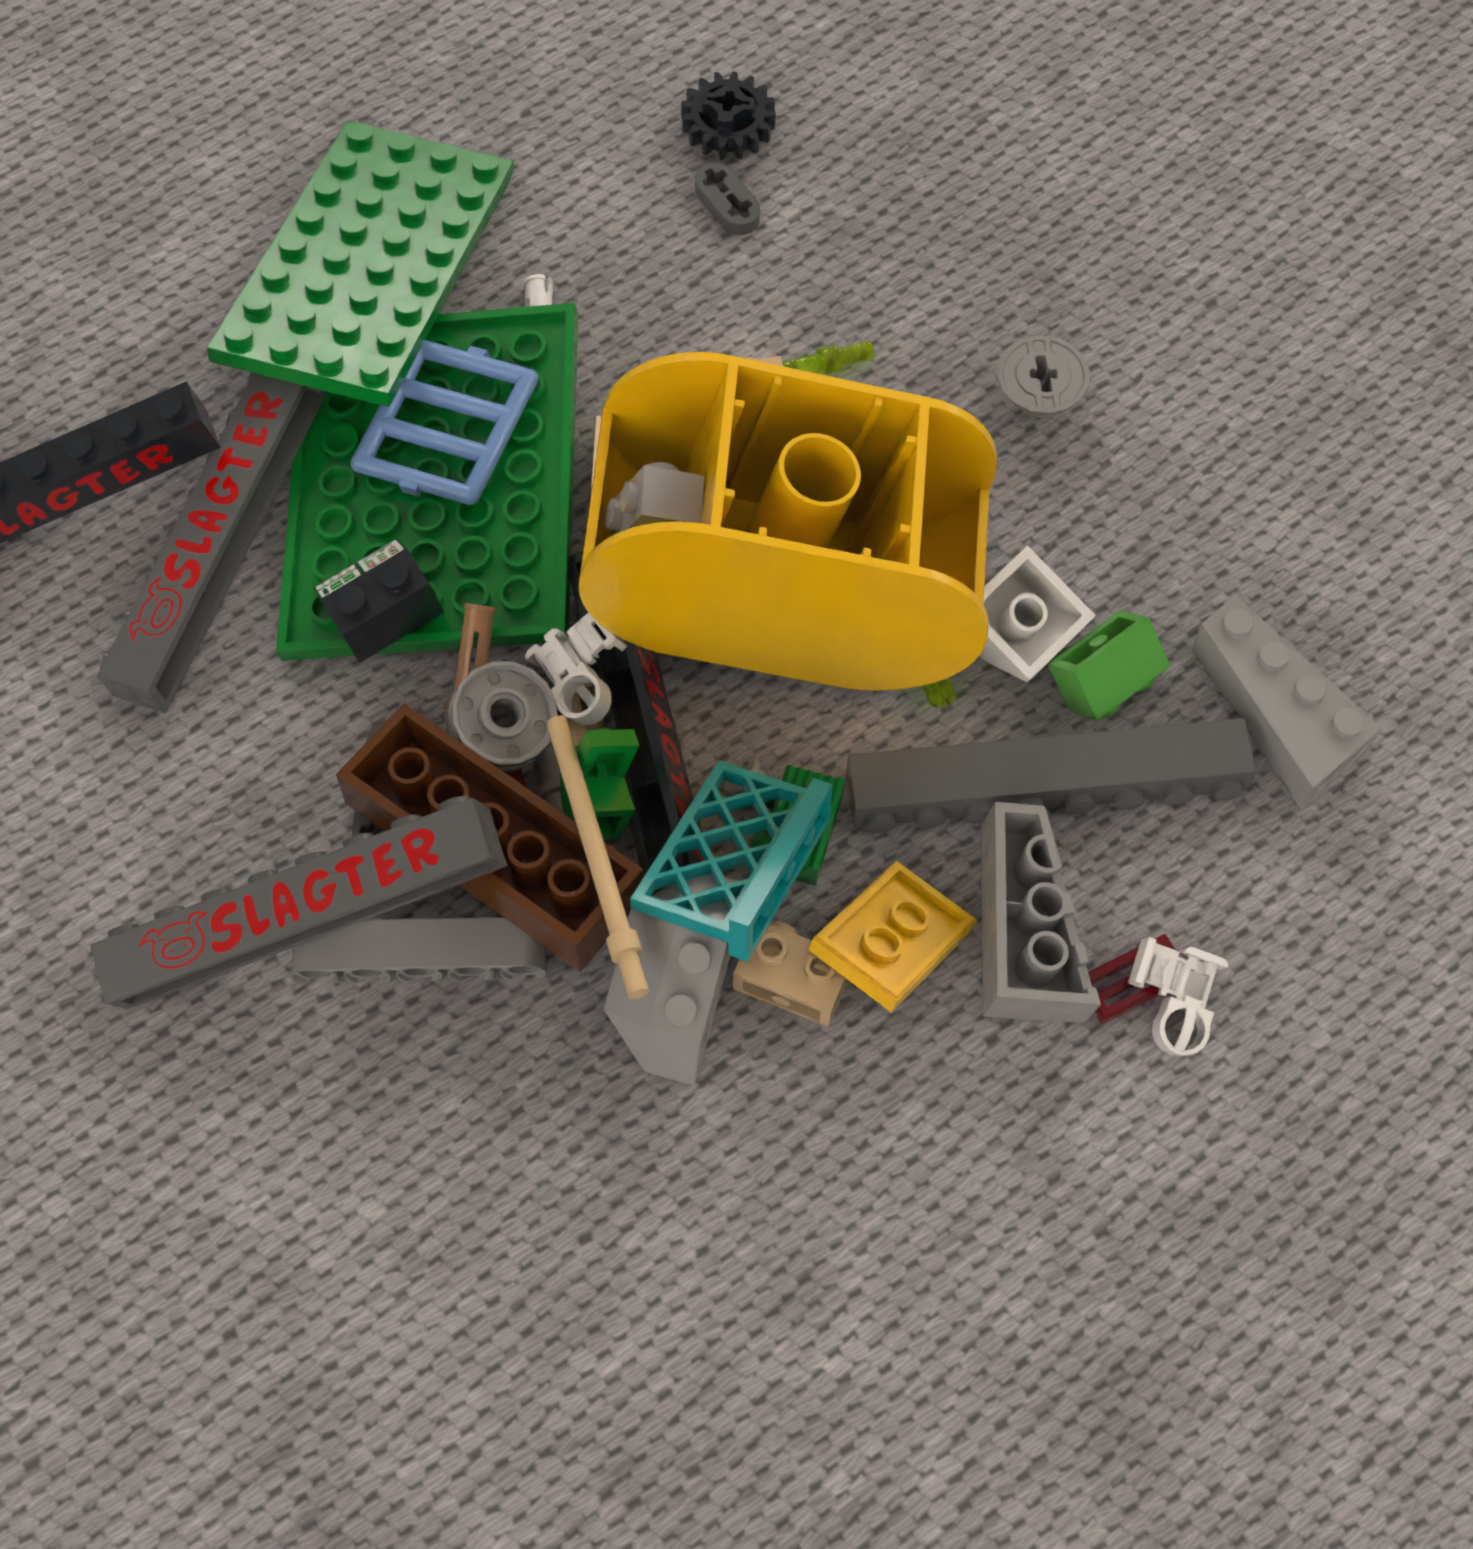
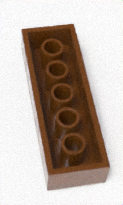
(547, 877)

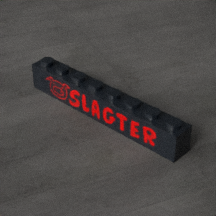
(103, 459)
(658, 771)

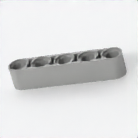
(421, 948)

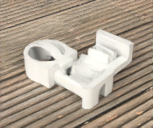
(571, 655)
(1187, 982)

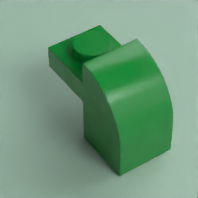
(604, 762)

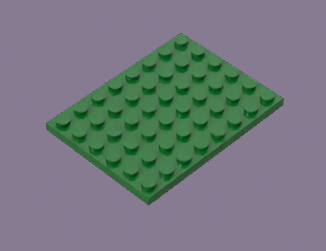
(495, 553)

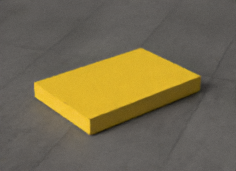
(892, 935)

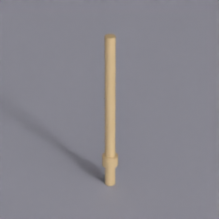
(622, 942)

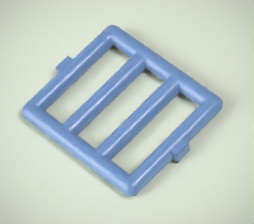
(485, 455)

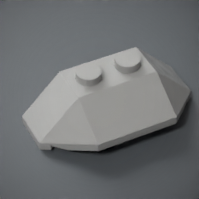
(684, 981)

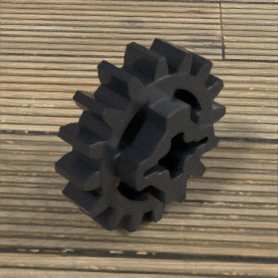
(728, 115)

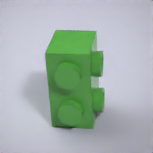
(1109, 665)

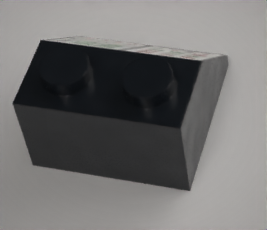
(379, 599)

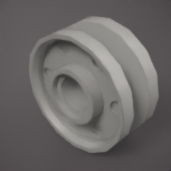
(518, 692)

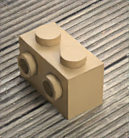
(790, 975)

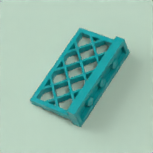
(769, 879)

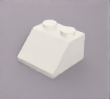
(1029, 616)

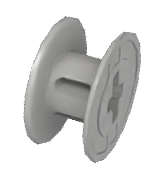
(1054, 362)

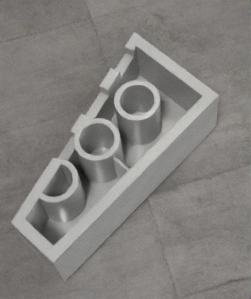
(1287, 703)
(1026, 961)

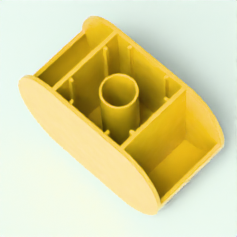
(829, 531)

